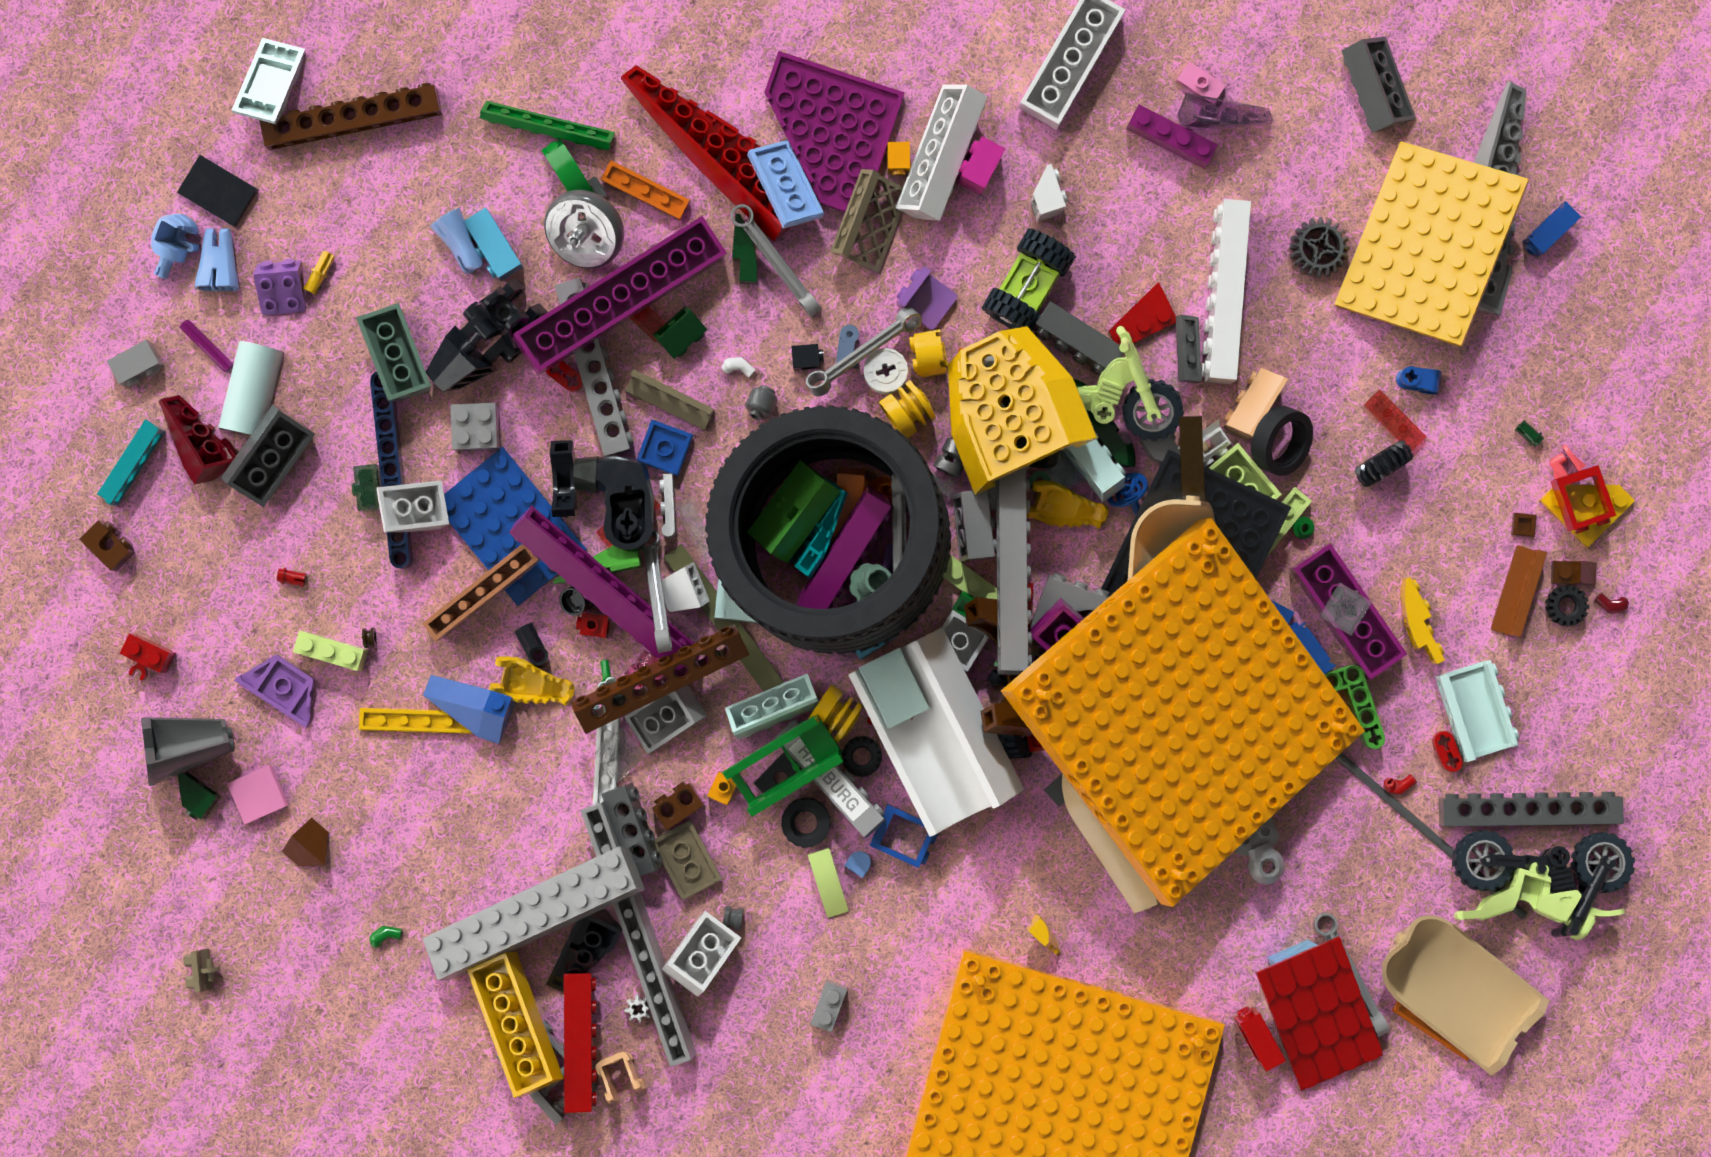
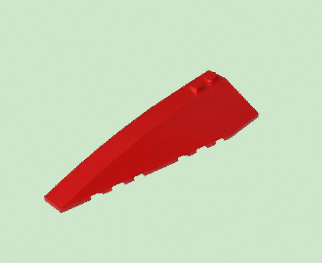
(709, 144)

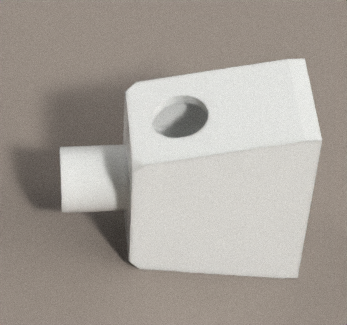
(684, 589)

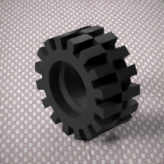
(1579, 601)
(861, 742)

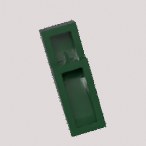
(744, 253)

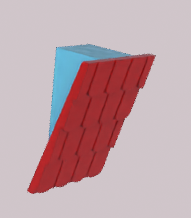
(1318, 1011)

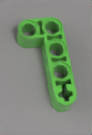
(1357, 709)

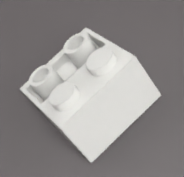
(1048, 198)

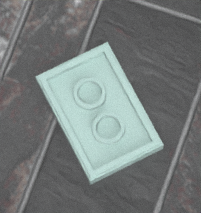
(893, 688)

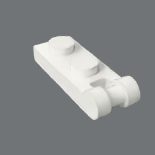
(667, 506)

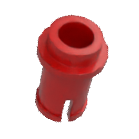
(291, 577)

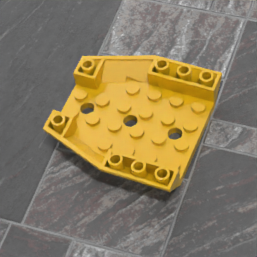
(1041, 409)

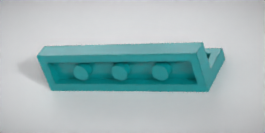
(131, 463)

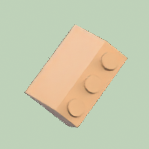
(1254, 402)

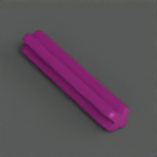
(206, 345)

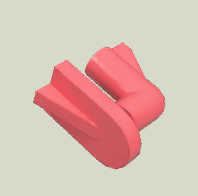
(1556, 463)

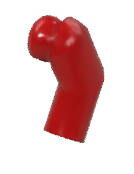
(1397, 786)

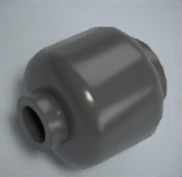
(761, 402)

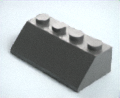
(1378, 84)

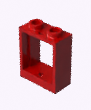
(1565, 506)
(1259, 1038)

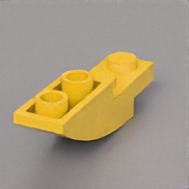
(1414, 613)

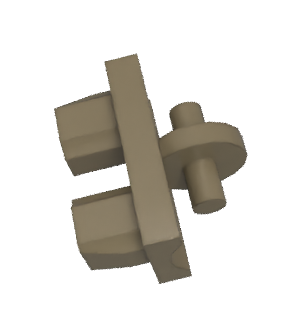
(202, 970)

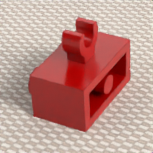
(147, 655)

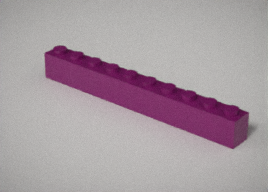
(593, 581)

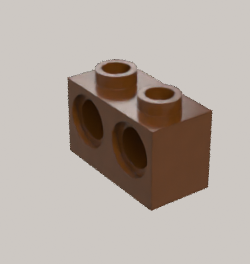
(680, 809)

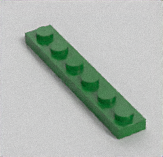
(547, 125)

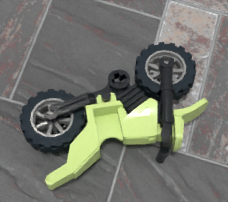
(1544, 880)

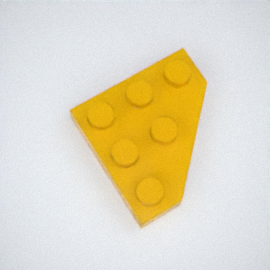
(1586, 505)

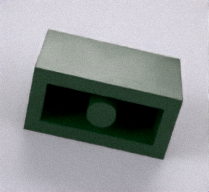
(680, 332)

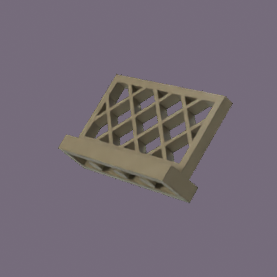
(857, 213)

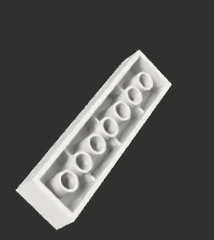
(1226, 291)

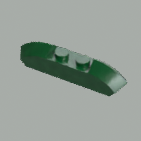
(1119, 445)

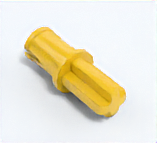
(319, 272)

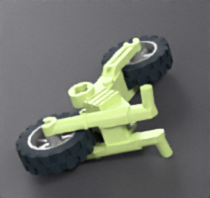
(1110, 388)

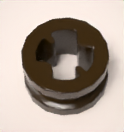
(369, 637)

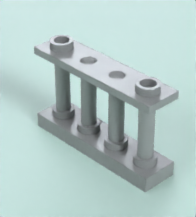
(552, 1109)

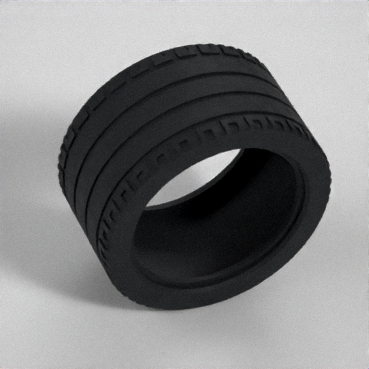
(763, 463)

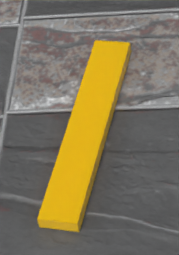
(409, 721)

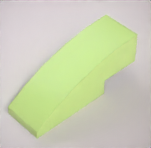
(828, 882)

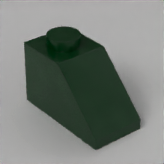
(196, 796)

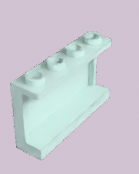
(1477, 710)

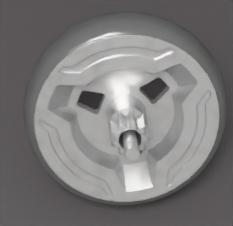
(579, 246)

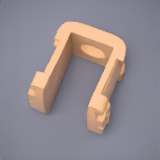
(601, 1068)

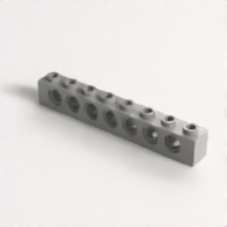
(610, 445)

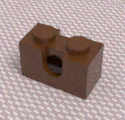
(95, 541)

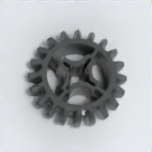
(1310, 245)

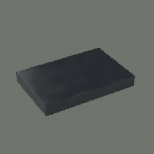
(217, 190)

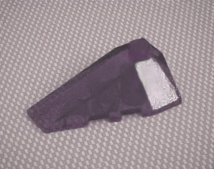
(1211, 113)

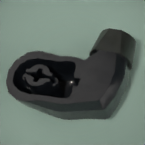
(627, 497)

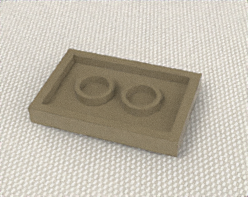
(687, 859)

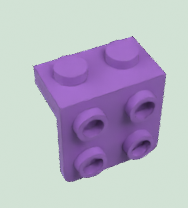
(279, 287)
(927, 297)

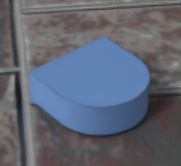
(859, 863)

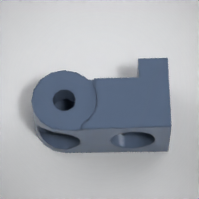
(847, 339)

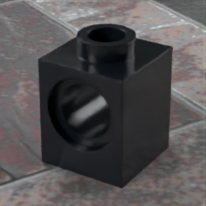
(807, 357)

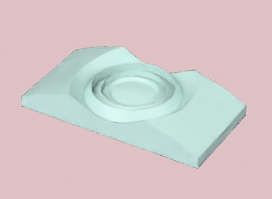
(269, 81)

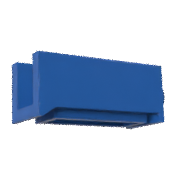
(1551, 229)
(1312, 646)

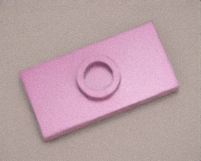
(1200, 81)

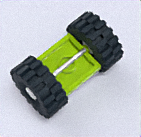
(1029, 280)

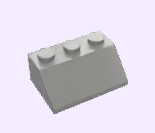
(974, 525)

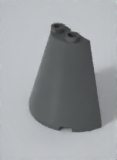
(182, 744)

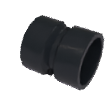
(573, 602)

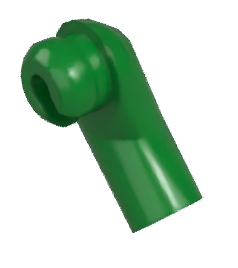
(382, 933)

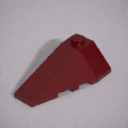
(199, 449)

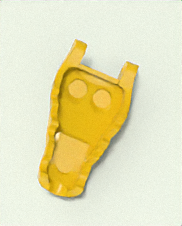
(1062, 507)
(530, 684)

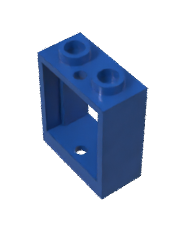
(880, 831)

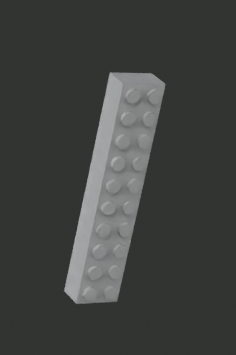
(534, 913)

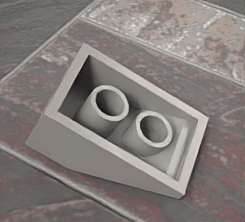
(665, 718)

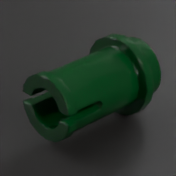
(1529, 433)

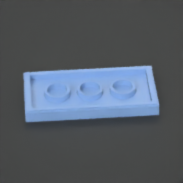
(785, 184)

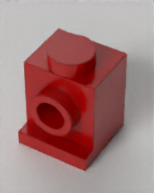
(602, 625)

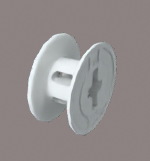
(874, 364)

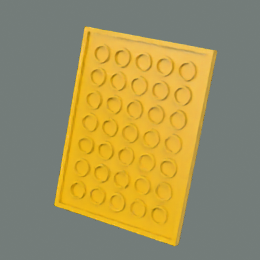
(1431, 243)

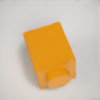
(898, 158)

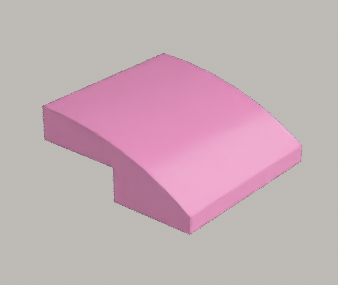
(257, 794)

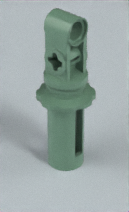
(867, 580)

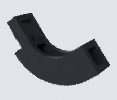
(562, 464)

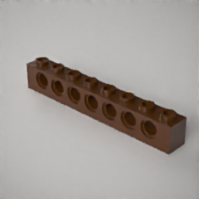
(429, 107)
(655, 689)

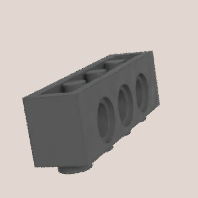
(622, 821)

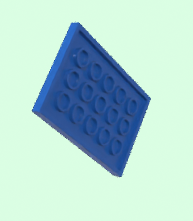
(487, 507)

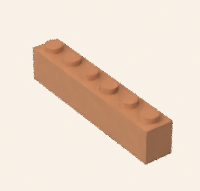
(480, 592)

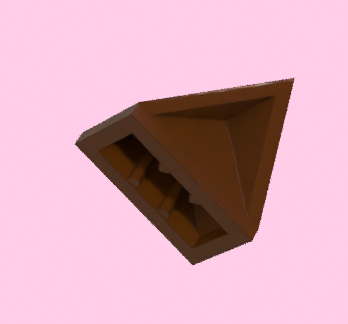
(308, 845)

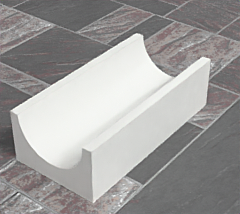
(943, 752)

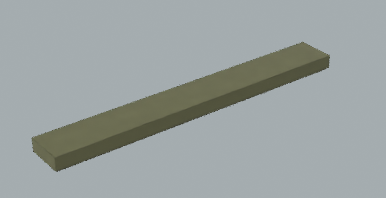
(755, 662)

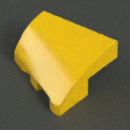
(1043, 933)

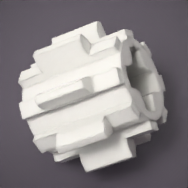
(640, 1014)

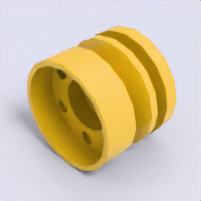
(907, 409)
(836, 714)

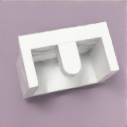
(1218, 439)

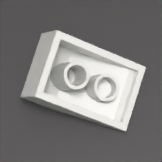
(413, 507)

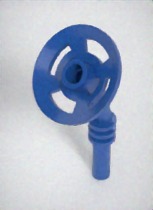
(1129, 493)

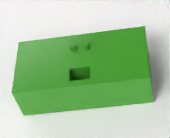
(793, 511)

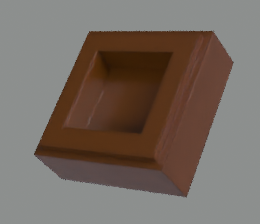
(1523, 524)

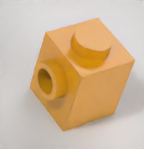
(722, 789)

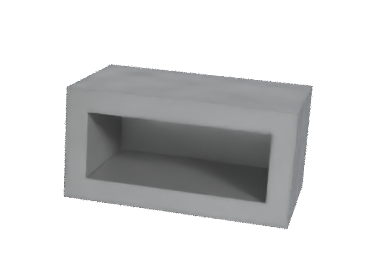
(135, 364)
(829, 1005)

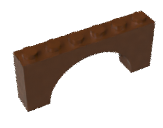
(998, 717)

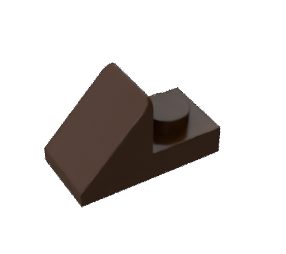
(1573, 572)

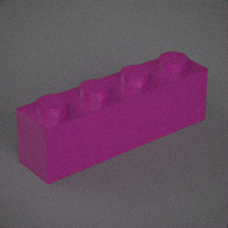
(1171, 136)

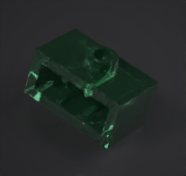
(366, 481)

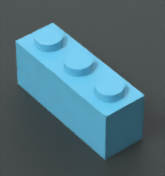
(492, 245)

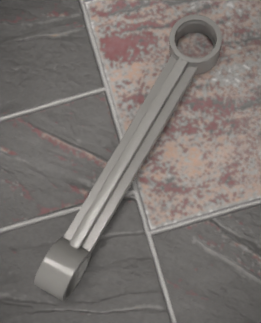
(805, 299)
(863, 351)
(898, 520)
(662, 633)
(1379, 1023)

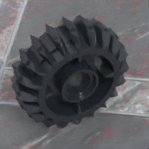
(1384, 463)

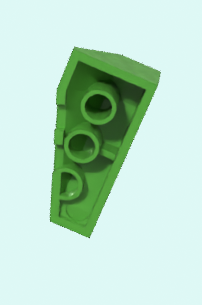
(615, 561)

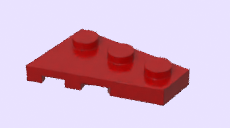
(1146, 316)

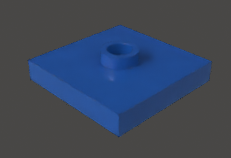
(665, 447)

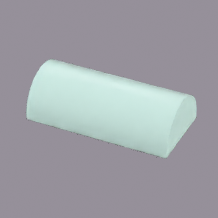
(250, 387)

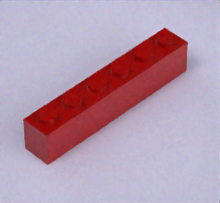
(578, 1042)

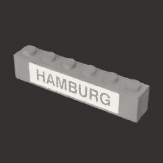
(839, 789)

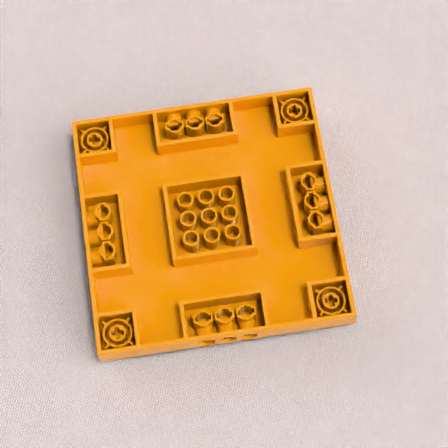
(1184, 711)
(1060, 1069)

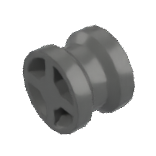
(733, 917)

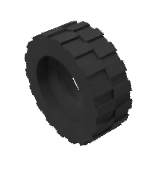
(801, 839)

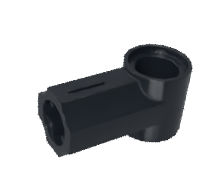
(531, 644)

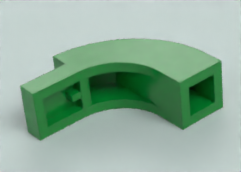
(566, 167)

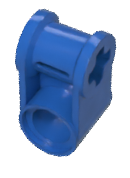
(1423, 379)

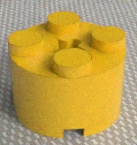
(930, 353)

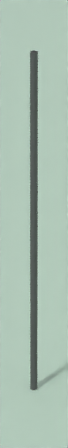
(1411, 818)

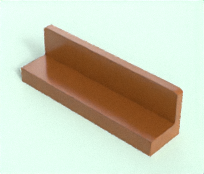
(1518, 591)

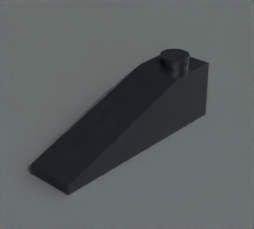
(585, 946)

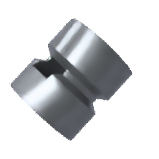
(942, 462)

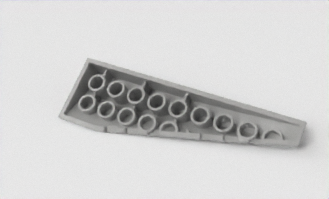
(1500, 152)

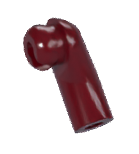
(1612, 606)

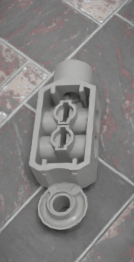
(1260, 849)

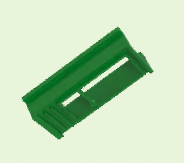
(821, 747)

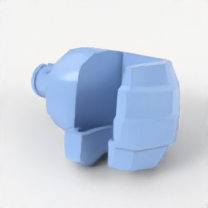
(170, 242)

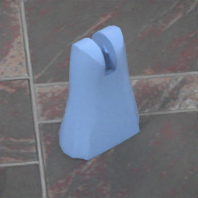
(454, 233)
(217, 263)

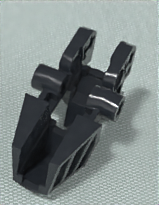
(458, 361)

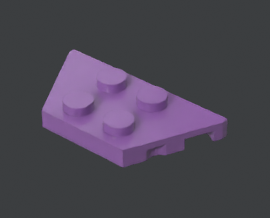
(282, 687)

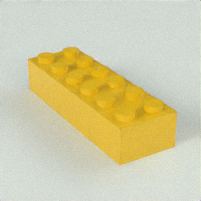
(515, 1024)

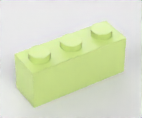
(330, 650)

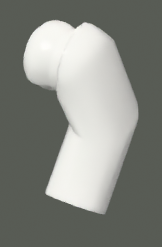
(738, 363)

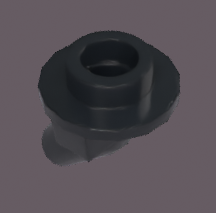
(995, 679)

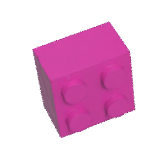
(982, 163)

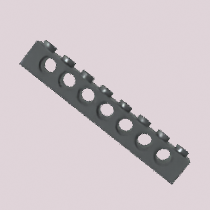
(1610, 812)

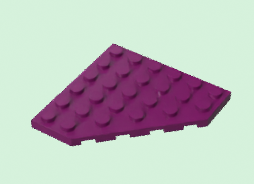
(831, 123)

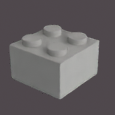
(475, 427)

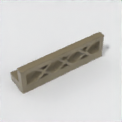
(669, 400)

